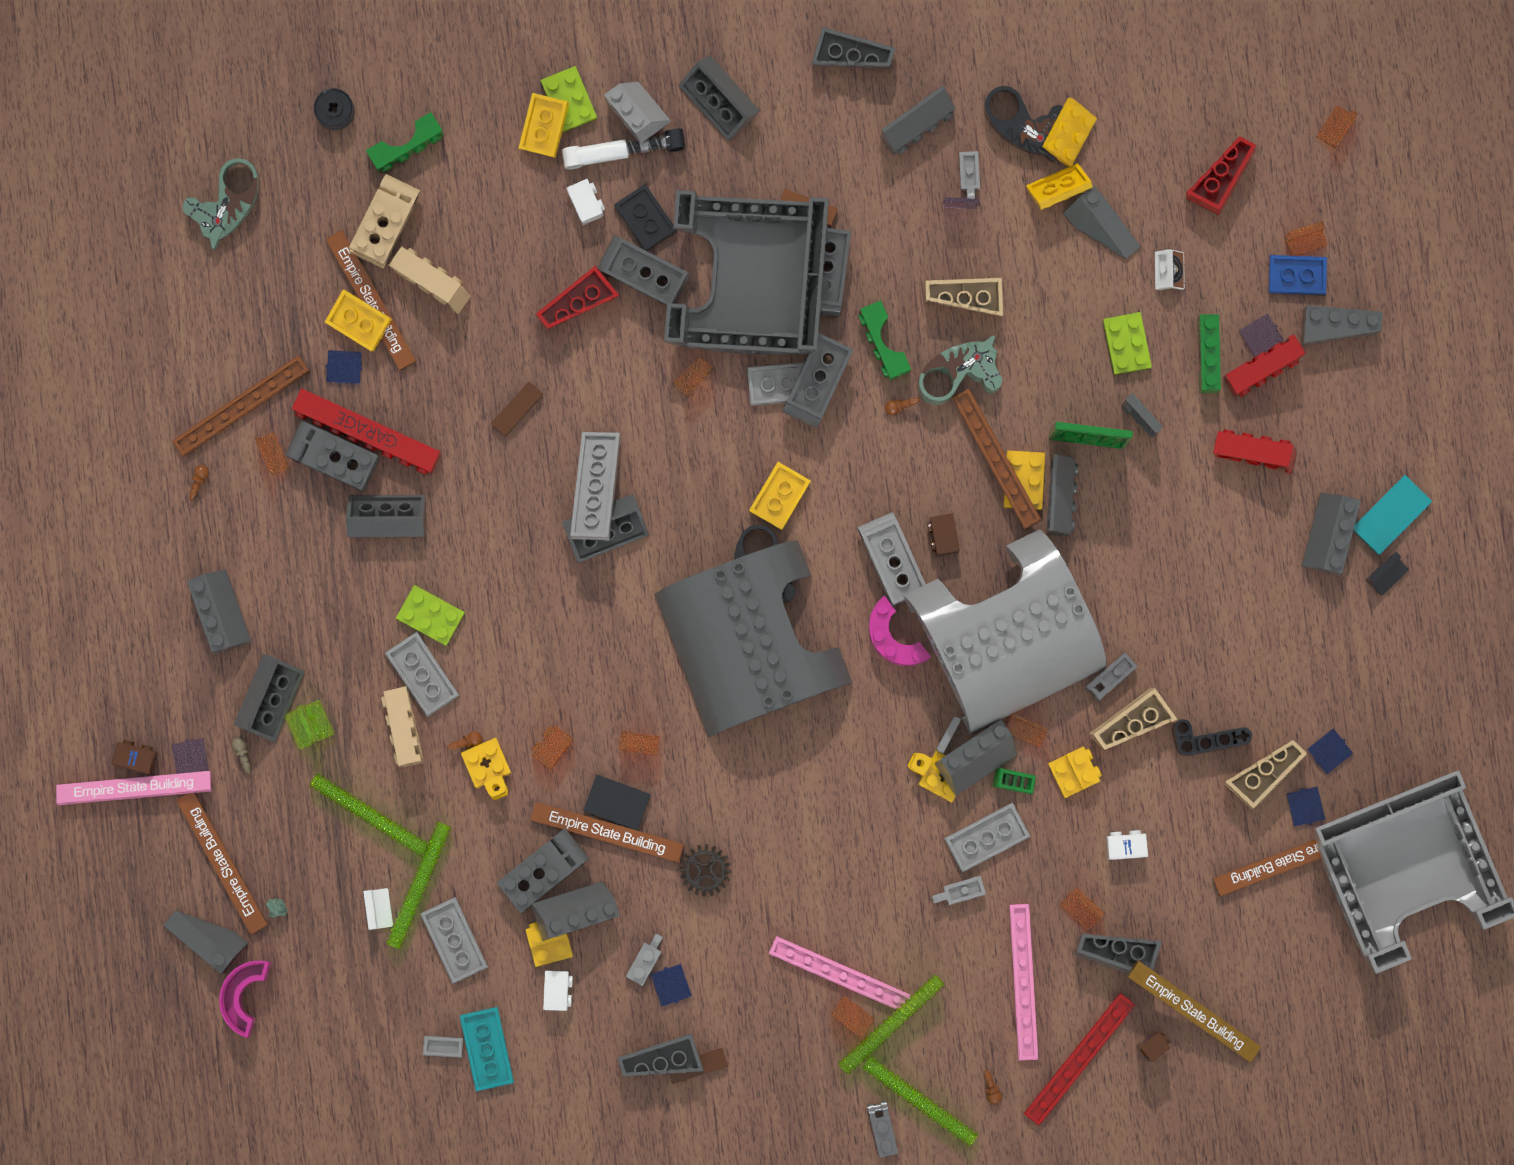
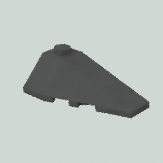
(1098, 220)
(211, 942)

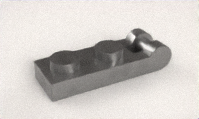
(1111, 676)
(882, 1129)

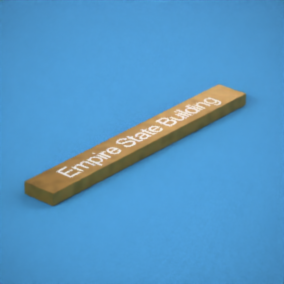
(1193, 1011)

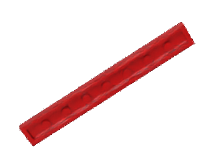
(1079, 1059)

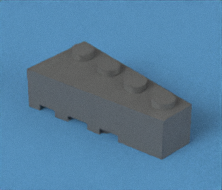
(1336, 324)
(667, 1057)

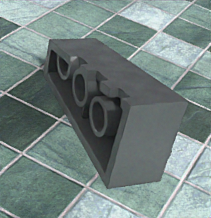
(849, 51)
(1117, 952)

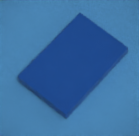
(1297, 275)

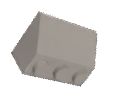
(636, 110)

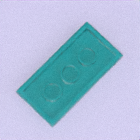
(1391, 515)
(486, 1049)

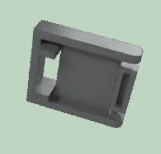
(1141, 415)

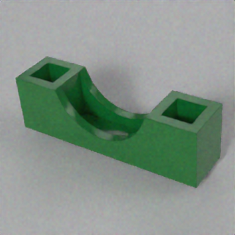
(426, 132)
(1209, 343)
(894, 363)

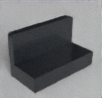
(1387, 574)

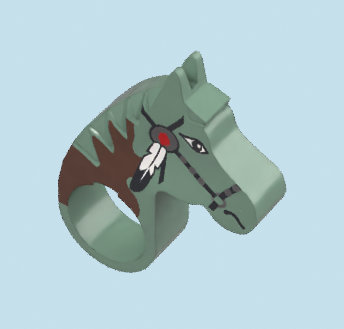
(231, 209)
(964, 360)

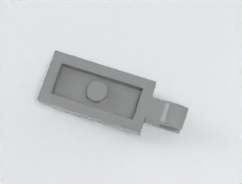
(969, 173)
(961, 891)
(645, 961)

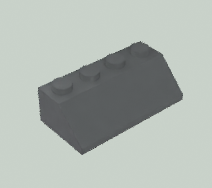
(718, 97)
(917, 121)
(1061, 496)
(386, 516)
(626, 527)
(1331, 533)
(218, 611)
(269, 698)
(977, 757)
(574, 910)

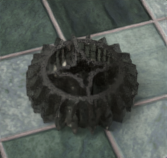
(718, 881)

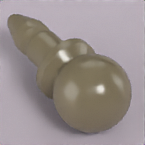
(239, 746)

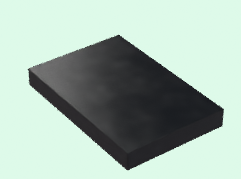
(645, 218)
(617, 802)

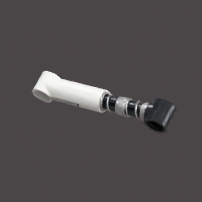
(577, 156)

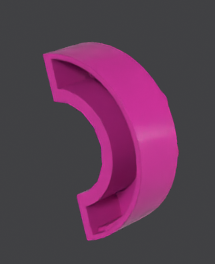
(884, 643)
(231, 995)

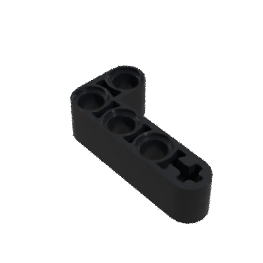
(1213, 739)

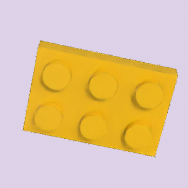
(544, 125)
(1069, 132)
(1059, 186)
(358, 320)
(1030, 471)
(779, 496)

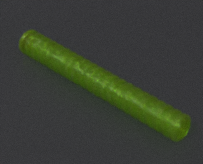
(367, 813)
(418, 885)
(891, 1024)
(920, 1101)

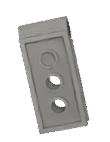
(886, 542)

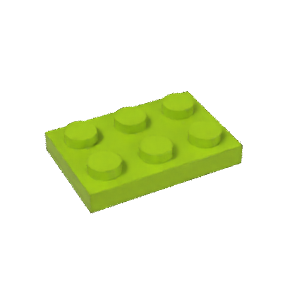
(570, 88)
(1127, 343)
(430, 615)

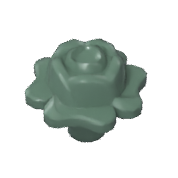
(276, 907)

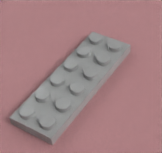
(595, 486)

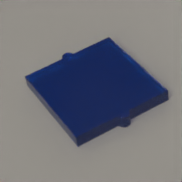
(344, 367)
(1330, 751)
(1305, 806)
(671, 985)

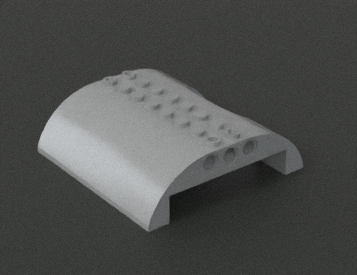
(1015, 642)
(1406, 859)

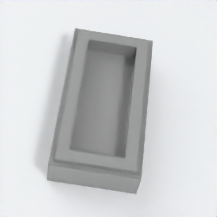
(948, 734)
(443, 1046)

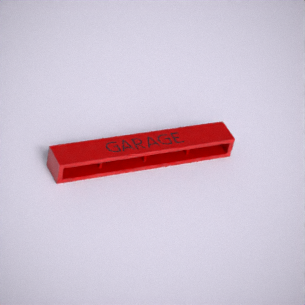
(366, 431)

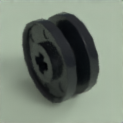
(324, 113)

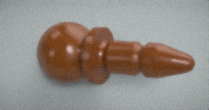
(893, 407)
(200, 474)
(473, 739)
(993, 1094)

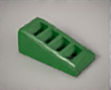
(997, 782)

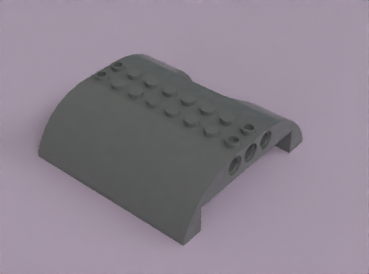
(762, 275)
(740, 639)

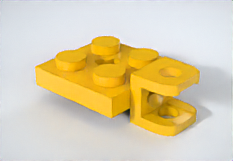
(930, 774)
(493, 775)

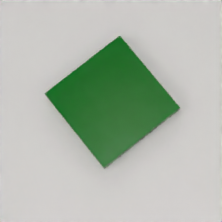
(1090, 435)

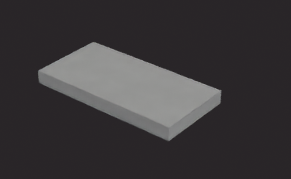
(773, 382)
(422, 674)
(987, 837)
(454, 940)

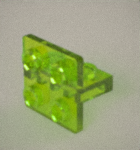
(309, 724)

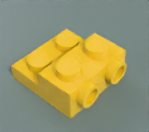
(1075, 771)
(548, 950)

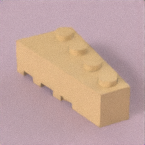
(430, 279)
(967, 294)
(1135, 719)
(403, 727)
(1265, 775)

